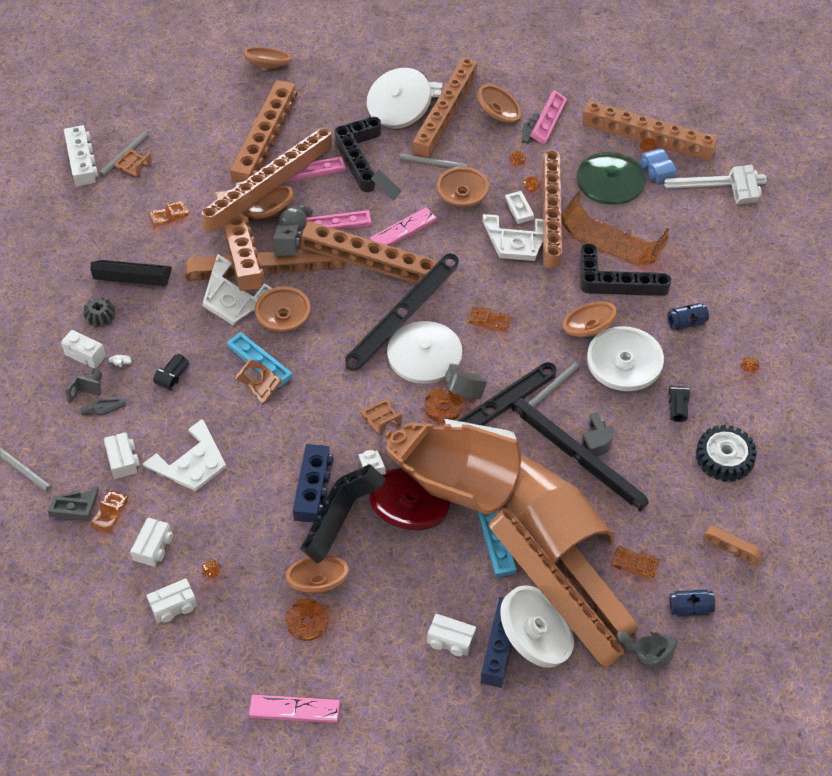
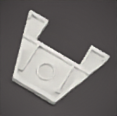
(514, 243)
(225, 298)
(196, 465)

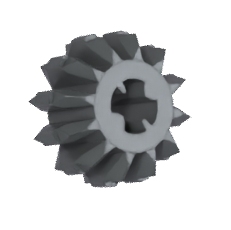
(99, 312)

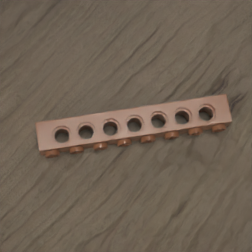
(445, 108)
(641, 127)
(264, 131)
(243, 251)
(365, 253)

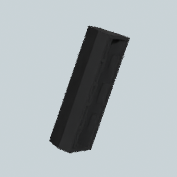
(130, 272)

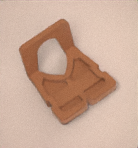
(132, 162)
(263, 388)
(380, 415)

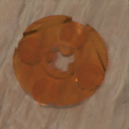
(438, 413)
(307, 631)

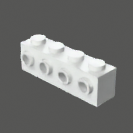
(79, 155)

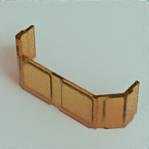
(609, 238)

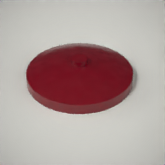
(407, 503)

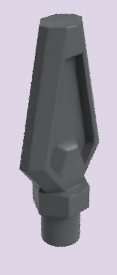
(528, 128)
(103, 406)

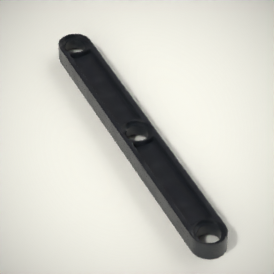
(393, 320)
(503, 400)
(580, 453)

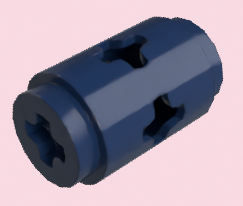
(679, 316)
(681, 607)

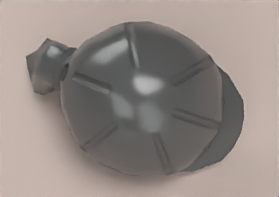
(295, 216)
(652, 650)

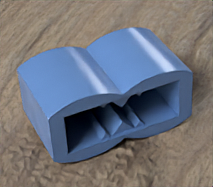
(658, 165)

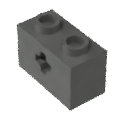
(286, 240)

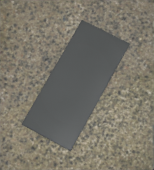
(386, 184)

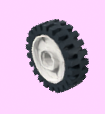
(712, 451)

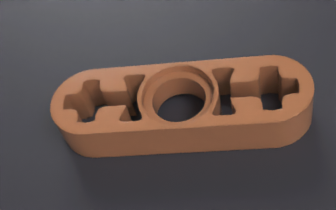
(740, 547)

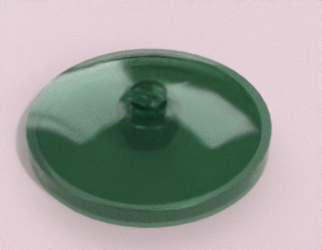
(611, 178)

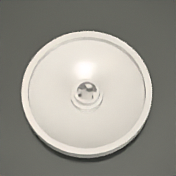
(399, 97)
(423, 351)
(625, 358)
(536, 627)

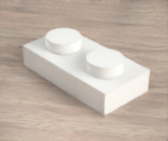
(519, 207)
(373, 458)

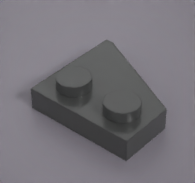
(74, 505)

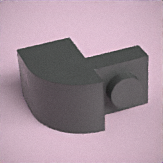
(463, 383)
(600, 438)

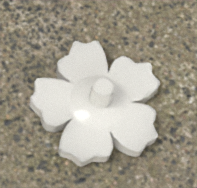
(120, 360)

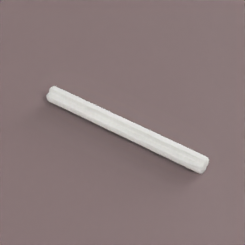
(704, 181)

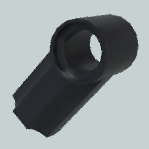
(170, 374)
(679, 403)

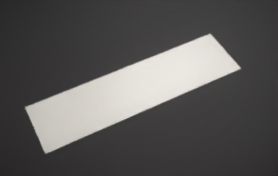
(495, 430)

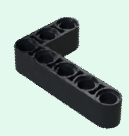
(346, 140)
(618, 282)
(336, 508)

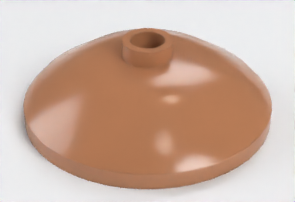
(267, 57)
(499, 103)
(462, 180)
(271, 204)
(281, 302)
(590, 319)
(317, 578)

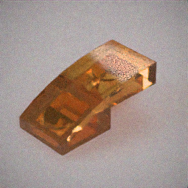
(172, 212)
(485, 318)
(109, 511)
(639, 564)

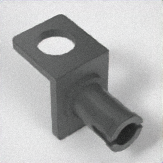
(89, 384)

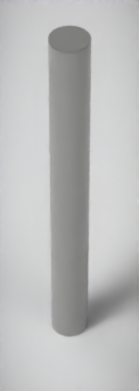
(133, 145)
(436, 162)
(554, 384)
(24, 470)

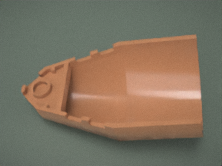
(458, 463)
(553, 510)

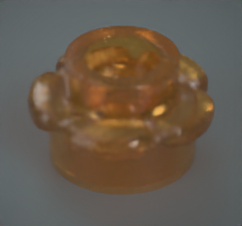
(647, 145)
(517, 157)
(531, 183)
(750, 364)
(211, 569)

